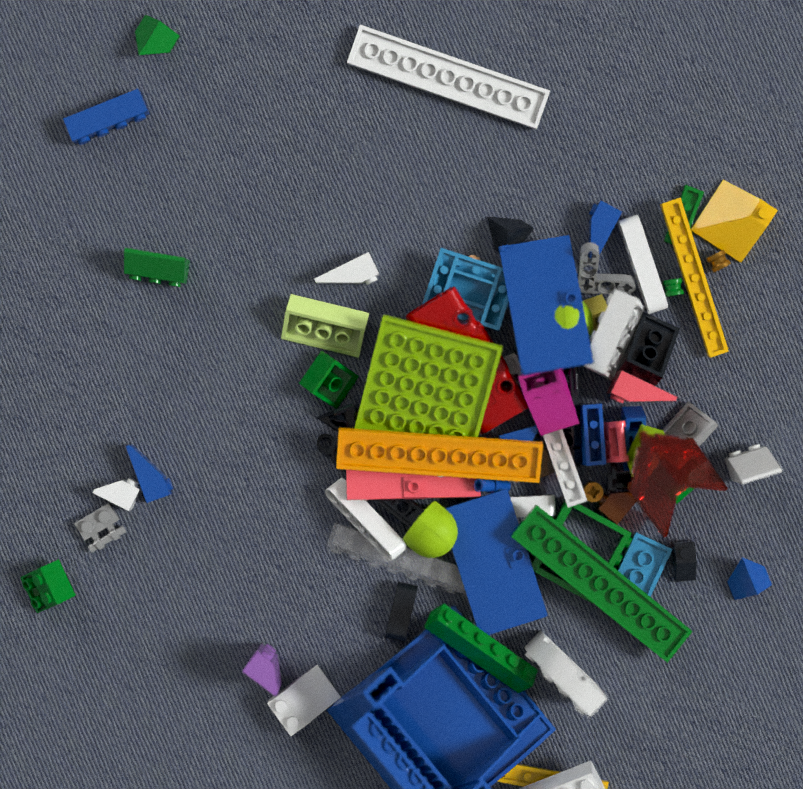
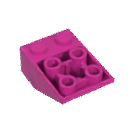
(549, 400)

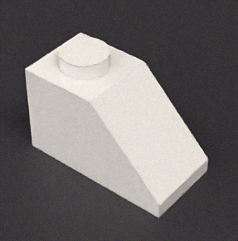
(122, 493)

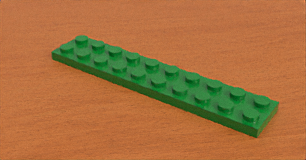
(601, 583)

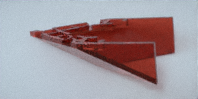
(665, 469)

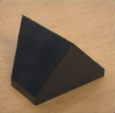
(508, 231)
(340, 418)

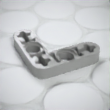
(595, 280)

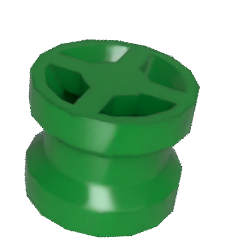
(673, 287)

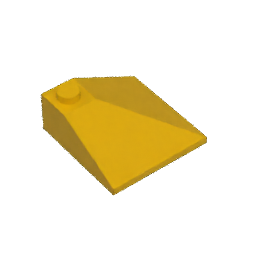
(733, 220)

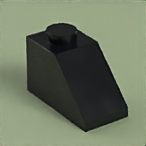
(684, 560)

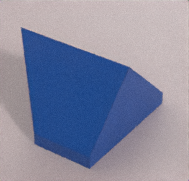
(748, 579)

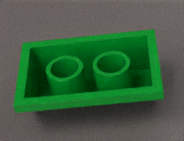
(156, 267)

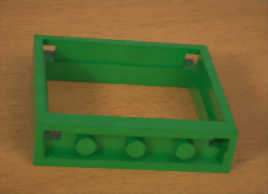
(614, 559)

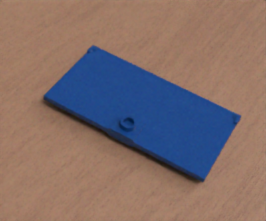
(538, 281)
(494, 564)

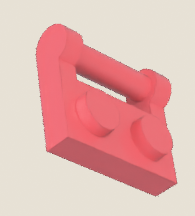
(615, 452)

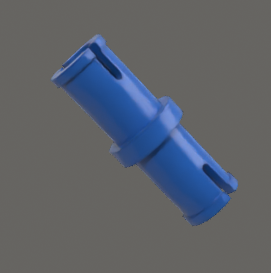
(491, 485)

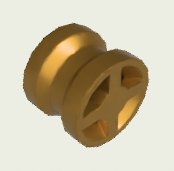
(718, 261)
(591, 490)

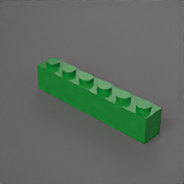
(481, 648)

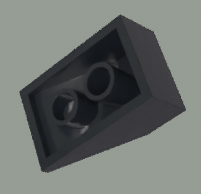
(649, 349)

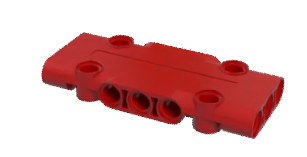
(443, 314)

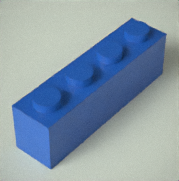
(106, 116)

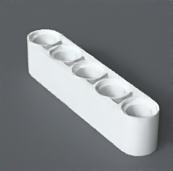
(642, 264)
(366, 521)

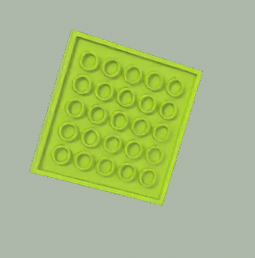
(427, 381)

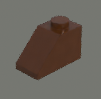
(616, 505)

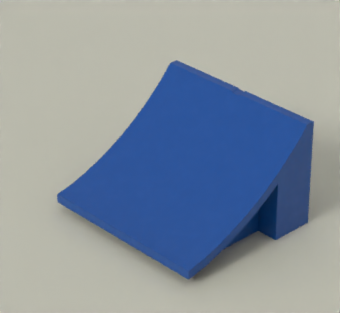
(439, 719)

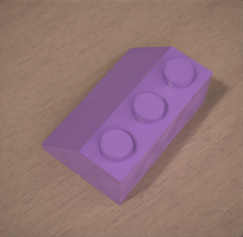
(265, 668)

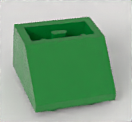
(47, 586)

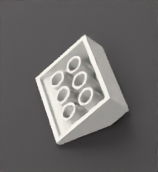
(614, 333)

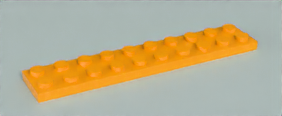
(439, 455)

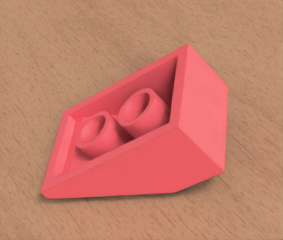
(629, 388)

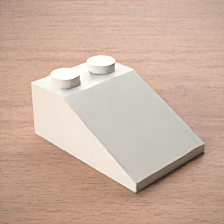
(751, 464)
(303, 700)

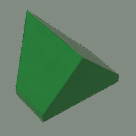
(154, 37)

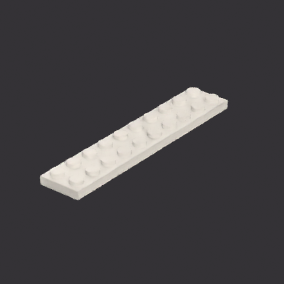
(448, 77)

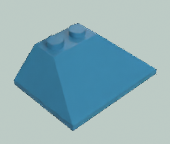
(477, 282)

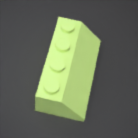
(324, 325)

